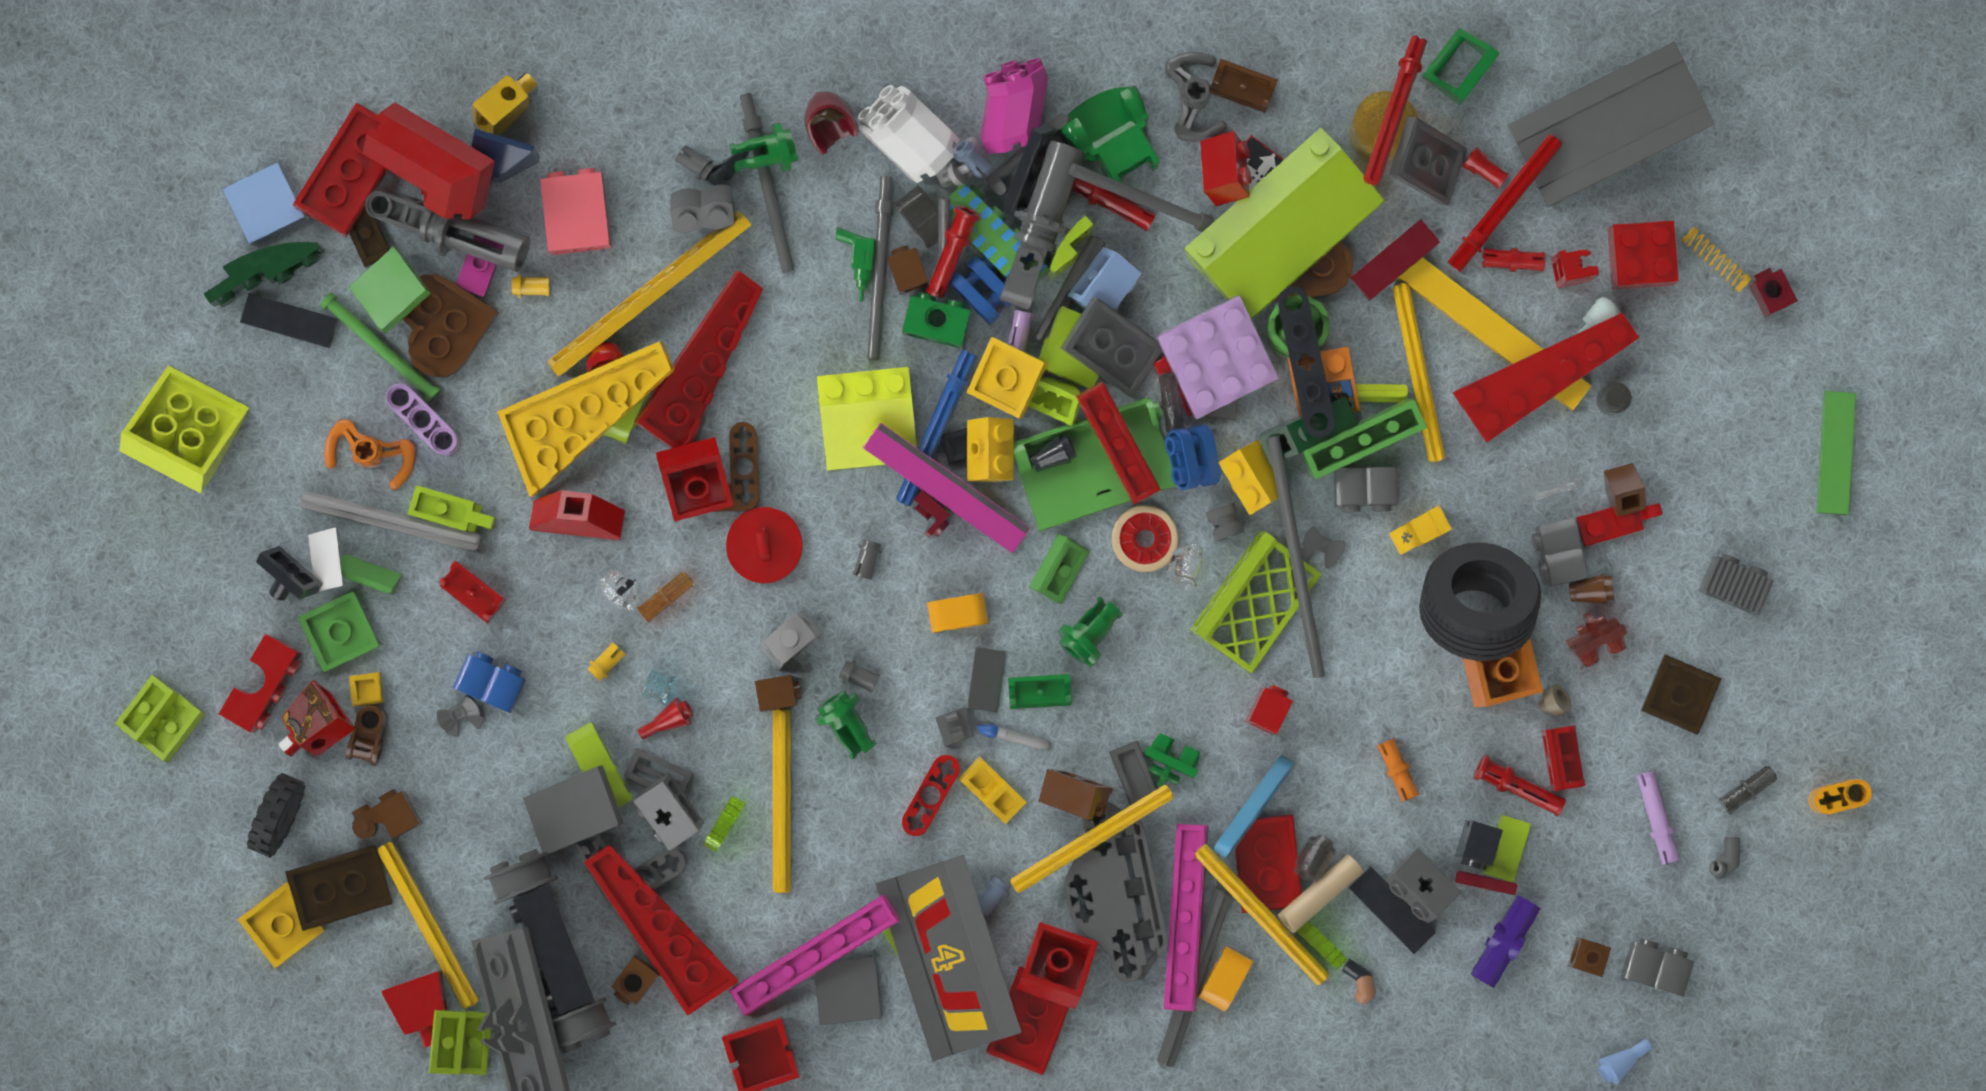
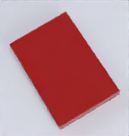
(1268, 861)
(1040, 1027)

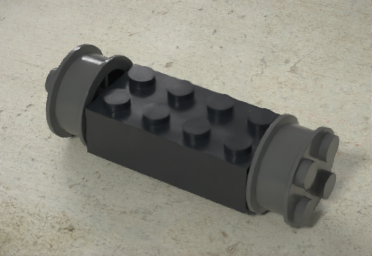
(553, 949)

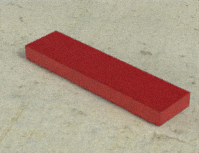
(1118, 443)

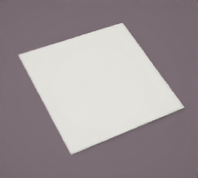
(326, 558)

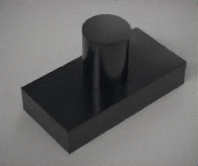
(288, 575)

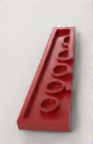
(1522, 387)
(682, 397)
(672, 947)

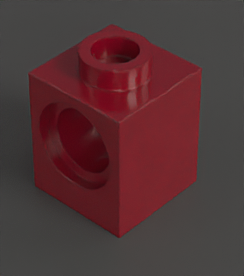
(1785, 293)

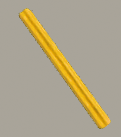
(1418, 371)
(781, 801)
(1092, 838)
(1261, 914)
(428, 925)

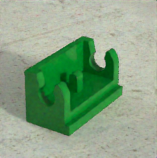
(1039, 691)

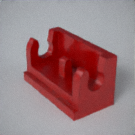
(1569, 270)
(472, 592)
(1563, 758)

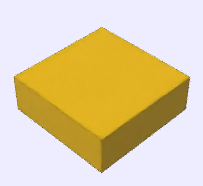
(366, 689)

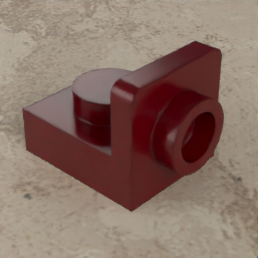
(929, 508)

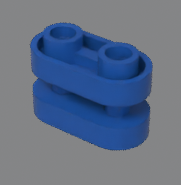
(982, 271)
(1193, 457)

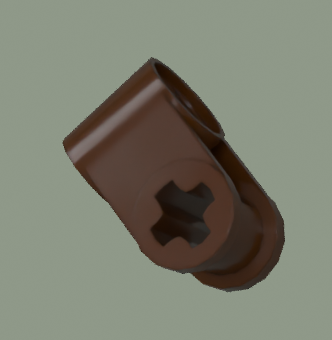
(367, 737)

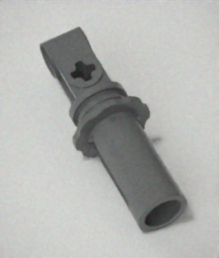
(411, 215)
(1041, 222)

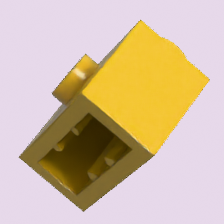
(990, 449)
(1251, 476)

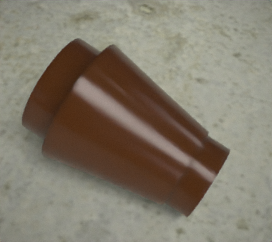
(1592, 590)

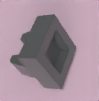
(954, 727)

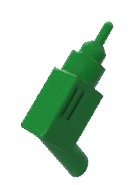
(861, 257)

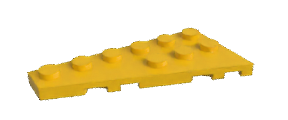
(567, 419)

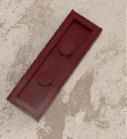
(1395, 260)

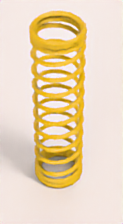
(1694, 231)

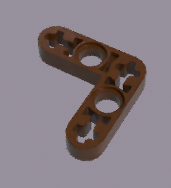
(737, 489)

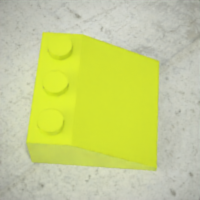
(854, 407)
(183, 429)

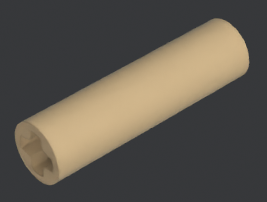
(1320, 893)

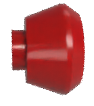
(602, 355)

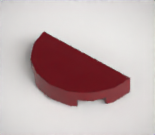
(1486, 883)

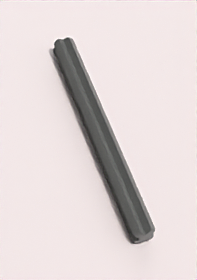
(1180, 1019)

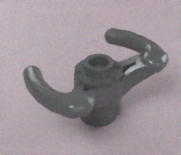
(1193, 95)

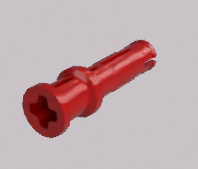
(1115, 203)
(957, 238)
(1507, 775)

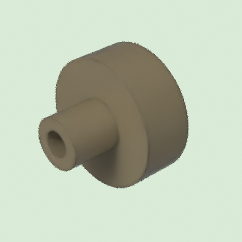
(1555, 701)

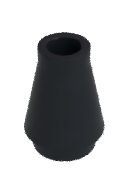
(1054, 454)

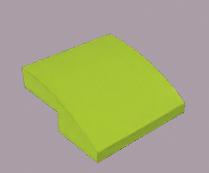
(1065, 254)
(1058, 360)
(160, 719)
(457, 1043)

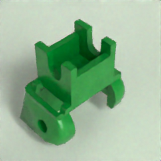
(1111, 131)

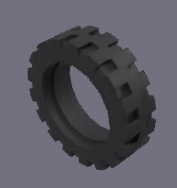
(276, 815)

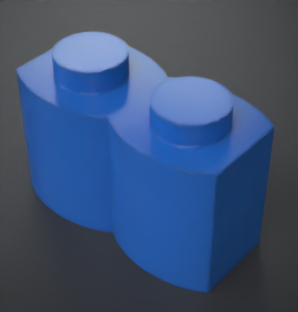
(490, 683)

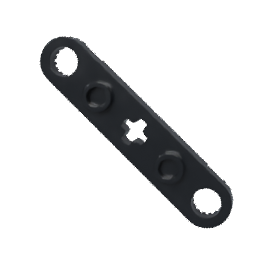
(1302, 340)

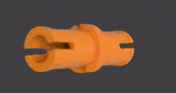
(1398, 770)

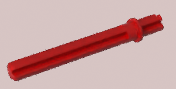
(1409, 67)
(1505, 202)

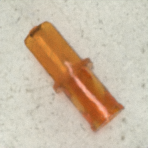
(665, 596)

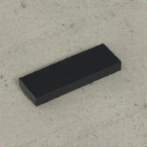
(1028, 169)
(289, 320)
(1391, 910)

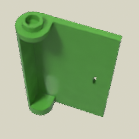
(1071, 489)

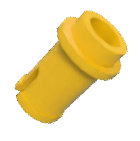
(530, 285)
(605, 662)

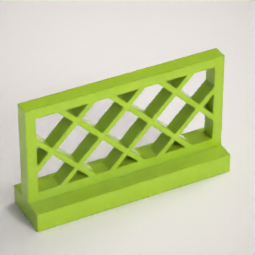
(1233, 587)

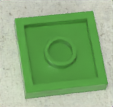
(389, 290)
(339, 631)

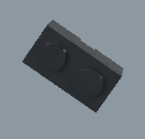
(1478, 844)

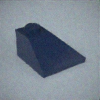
(509, 155)

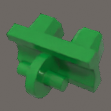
(1185, 764)

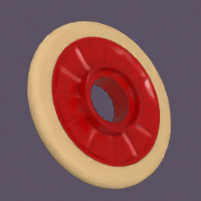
(1125, 534)

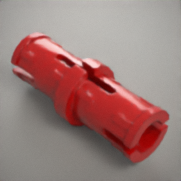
(1513, 259)

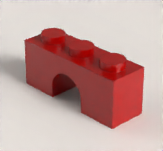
(277, 663)

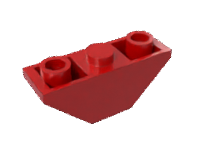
(577, 515)

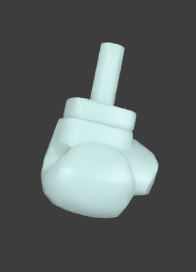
(1599, 312)

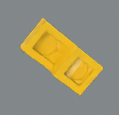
(992, 790)

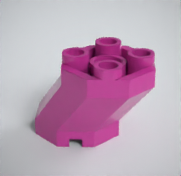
(1012, 104)

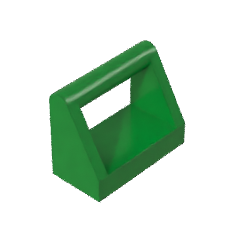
(1459, 95)

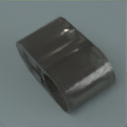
(920, 215)

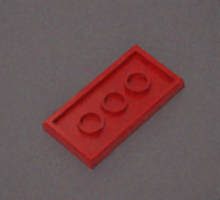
(343, 176)

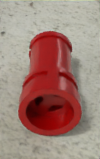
(1478, 163)

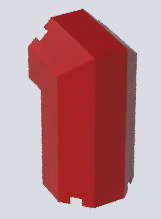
(441, 166)

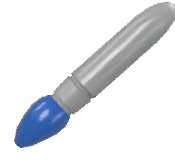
(994, 731)

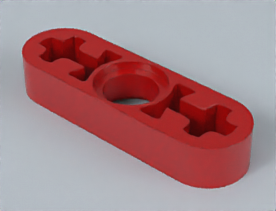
(950, 779)

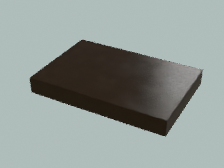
(338, 887)

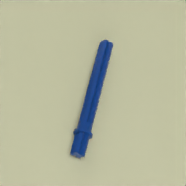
(941, 417)

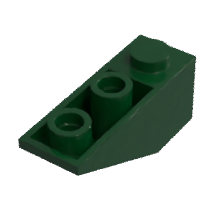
(1295, 438)

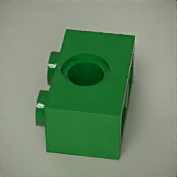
(950, 333)

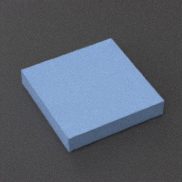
(263, 203)

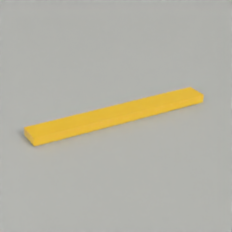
(647, 295)
(1480, 321)

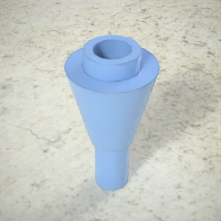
(1617, 1065)

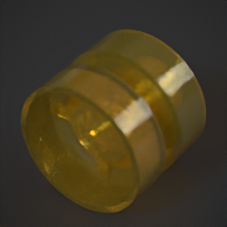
(1367, 122)

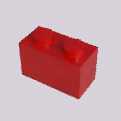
(1225, 168)
(1269, 709)

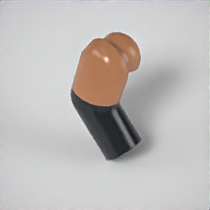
(1364, 981)

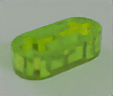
(724, 824)
(1322, 945)

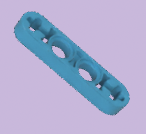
(1254, 806)

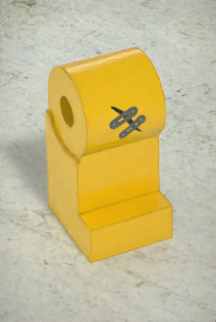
(1420, 530)

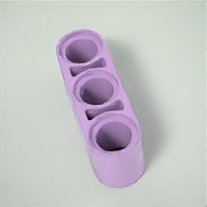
(412, 409)

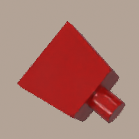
(415, 1004)

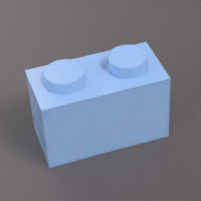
(1107, 279)

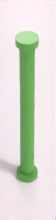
(380, 347)

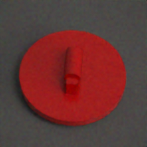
(764, 545)

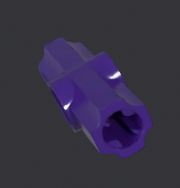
(1506, 941)

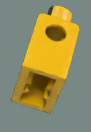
(495, 113)

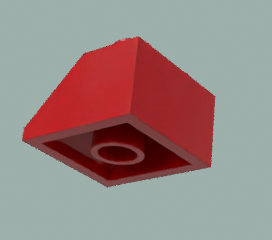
(694, 479)

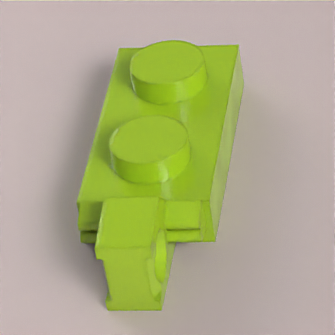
(448, 510)

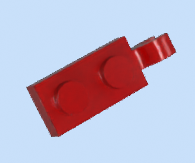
(1606, 525)

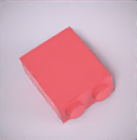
(575, 212)

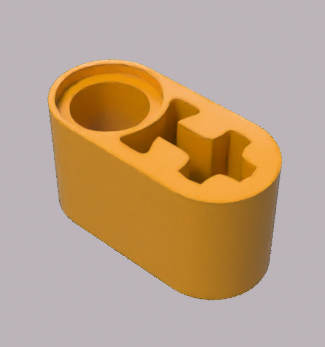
(958, 612)
(1842, 792)
(1225, 979)

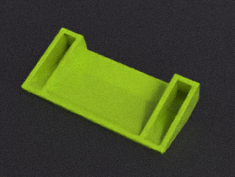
(1284, 224)

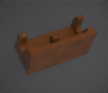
(1243, 85)
(1074, 794)

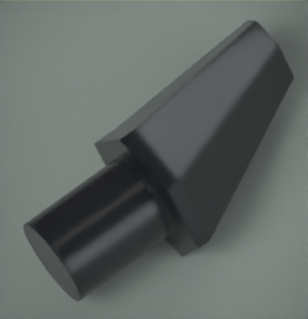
(725, 169)

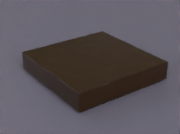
(1680, 694)

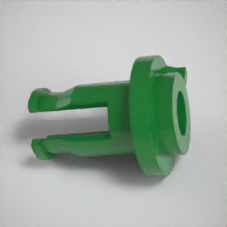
(778, 149)
(1089, 632)
(845, 722)

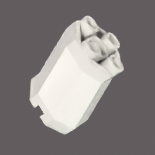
(908, 133)

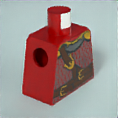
(314, 722)

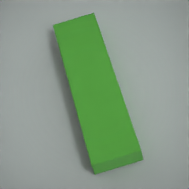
(1836, 453)

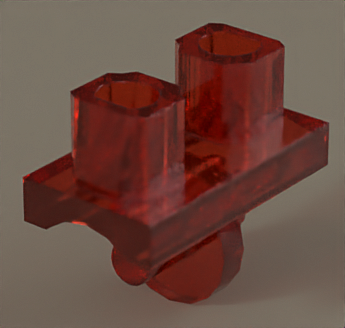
(1595, 634)

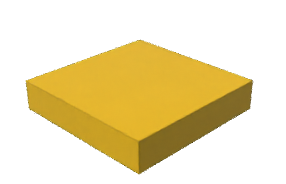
(1007, 377)
(276, 927)

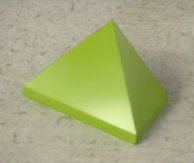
(1056, 399)

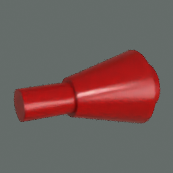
(675, 715)

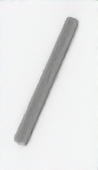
(390, 521)

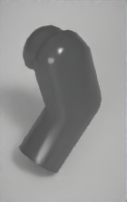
(1728, 860)

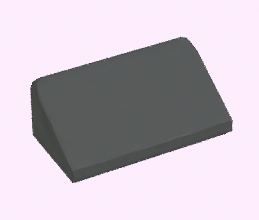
(986, 679)

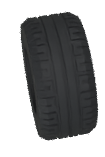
(1475, 633)

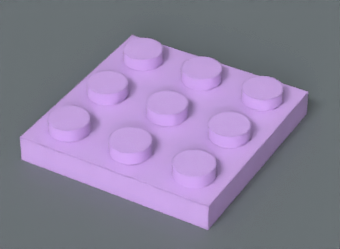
(1217, 357)

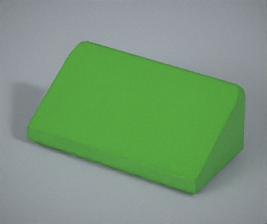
(1059, 568)
(369, 574)

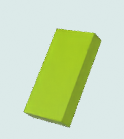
(1509, 848)

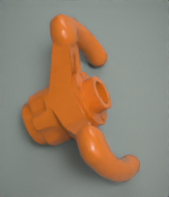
(370, 451)

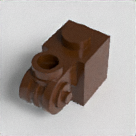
(393, 812)

